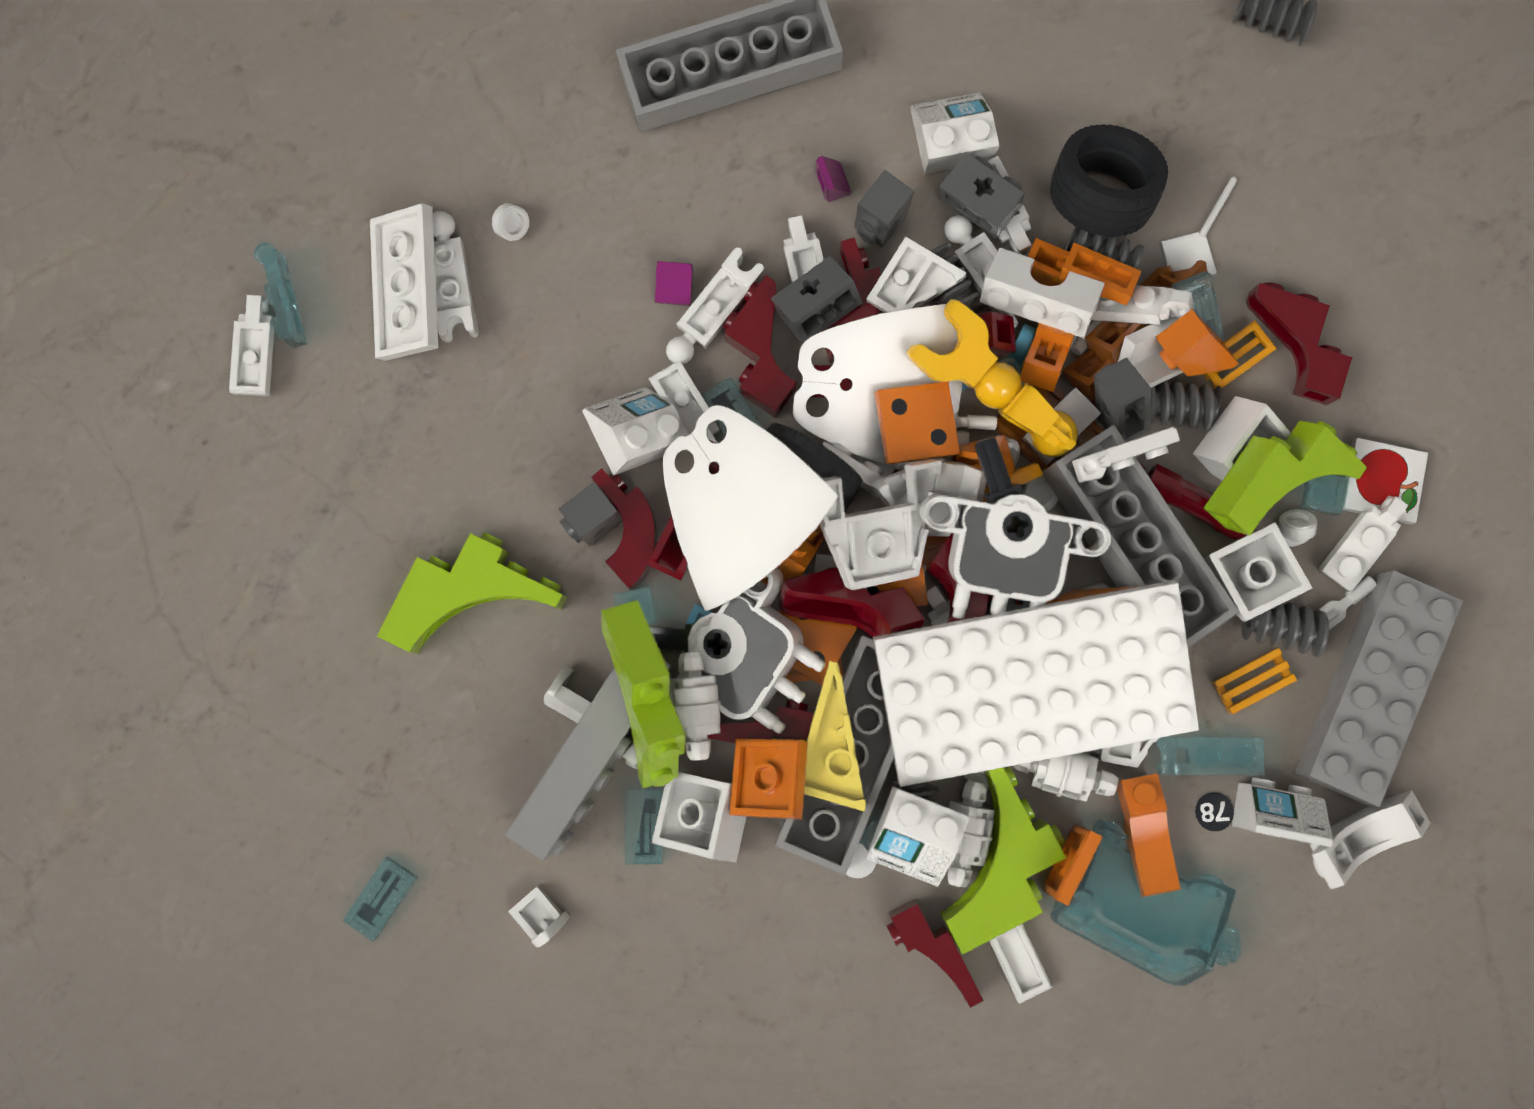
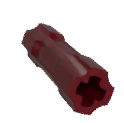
(1187, 497)

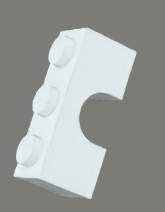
(1062, 306)

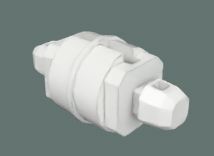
(696, 704)
(1071, 776)
(977, 836)

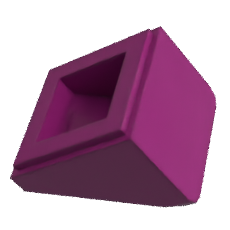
(832, 178)
(674, 283)

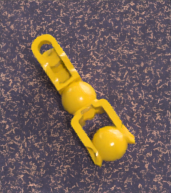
(996, 383)

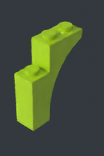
(1275, 467)

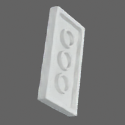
(404, 282)

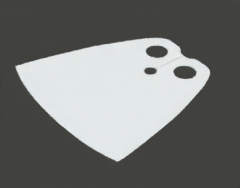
(874, 359)
(748, 513)

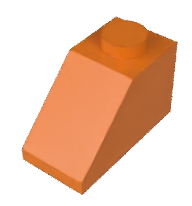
(1194, 347)

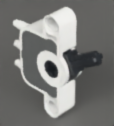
(997, 560)
(758, 652)

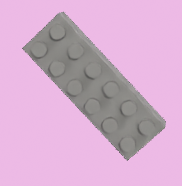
(729, 60)
(1145, 535)
(1378, 688)
(575, 774)
(829, 830)

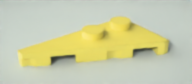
(831, 754)

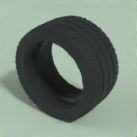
(1116, 153)
(819, 459)

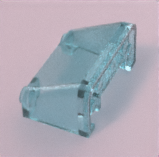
(1162, 934)

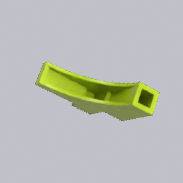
(436, 595)
(645, 690)
(1000, 893)

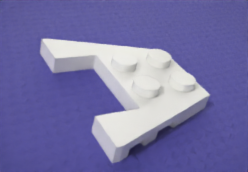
(884, 541)

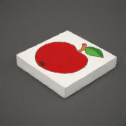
(1389, 472)

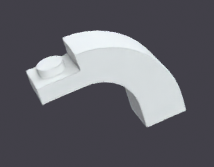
(1367, 834)

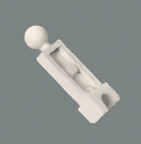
(974, 254)
(452, 280)
(713, 307)

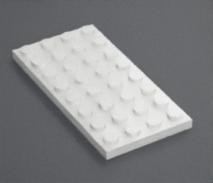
(1037, 683)

